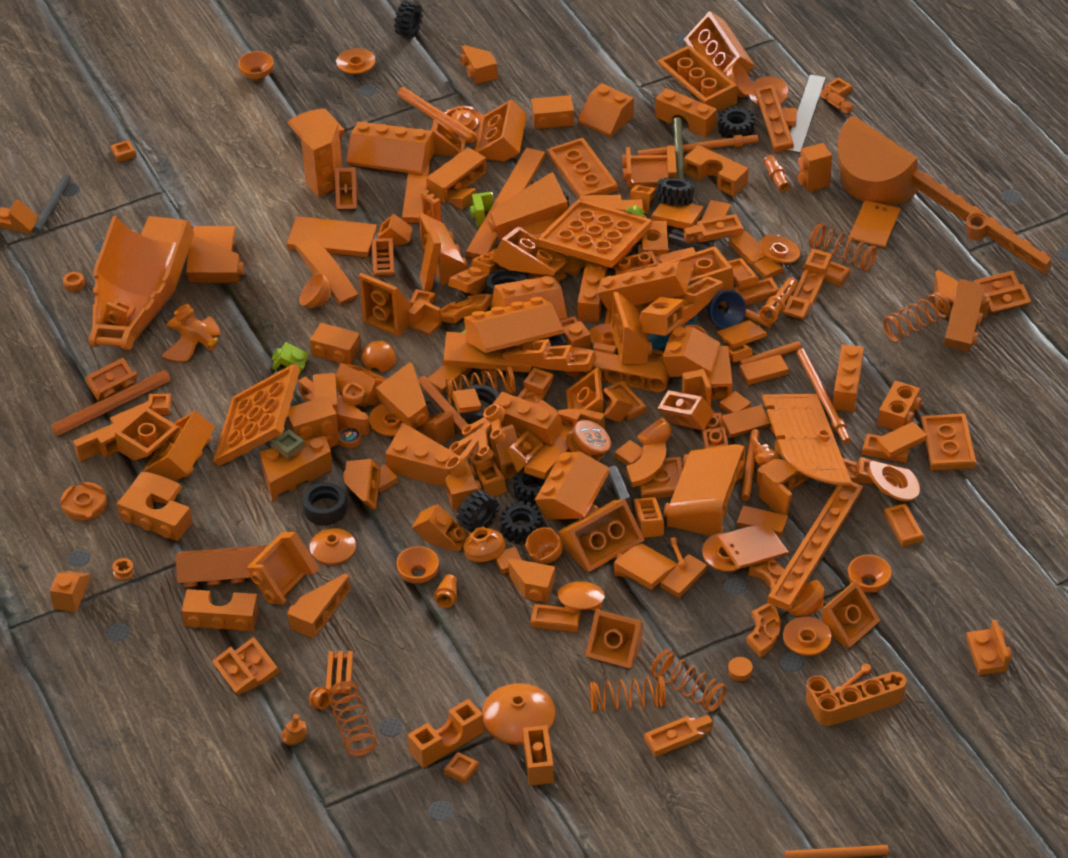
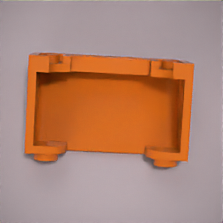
(705, 489)

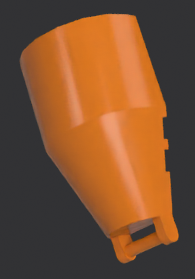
(138, 273)

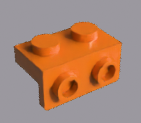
(111, 379)

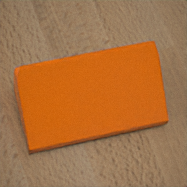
(524, 450)

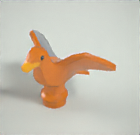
(191, 333)

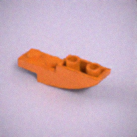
(647, 259)
(474, 278)
(346, 414)
(104, 439)

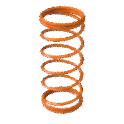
(872, 248)
(897, 323)
(509, 384)
(667, 663)
(659, 689)
(355, 738)

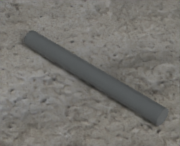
(51, 203)

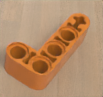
(854, 700)

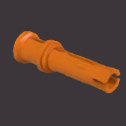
(788, 288)

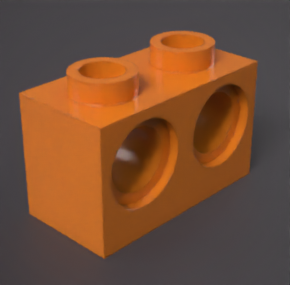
(899, 406)

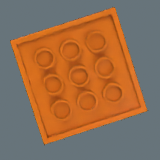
(594, 233)
(257, 415)

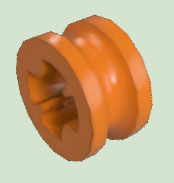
(123, 563)

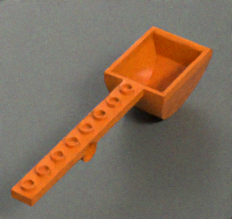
(888, 174)

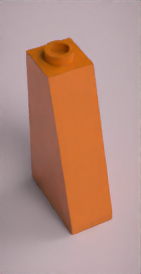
(534, 204)

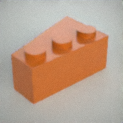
(307, 464)

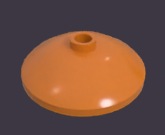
(506, 718)

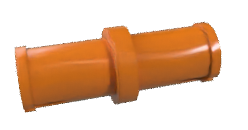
(776, 173)

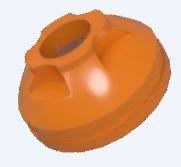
(254, 62)
(740, 78)
(316, 291)
(485, 548)
(417, 558)
(869, 567)
(809, 600)

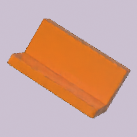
(697, 384)

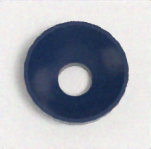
(735, 309)

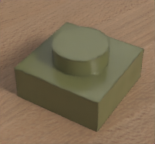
(288, 444)

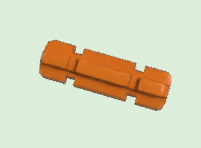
(836, 100)

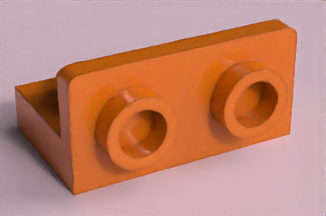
(989, 649)

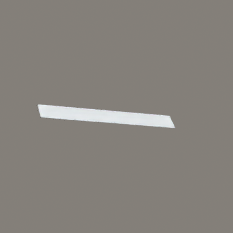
(806, 111)

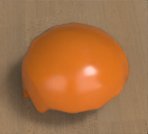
(379, 356)
(657, 432)
(544, 545)

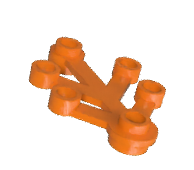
(492, 418)

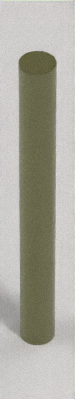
(678, 147)

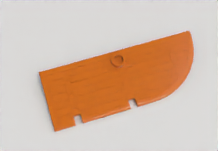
(806, 437)

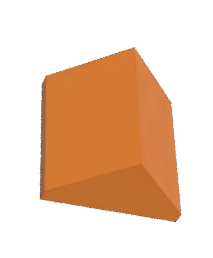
(586, 393)
(849, 615)
(615, 639)

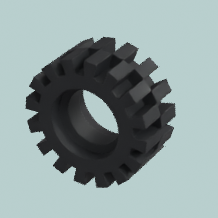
(408, 19)
(744, 119)
(675, 191)
(523, 492)
(477, 510)
(517, 513)

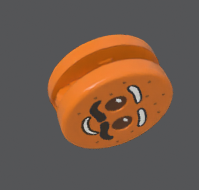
(589, 439)

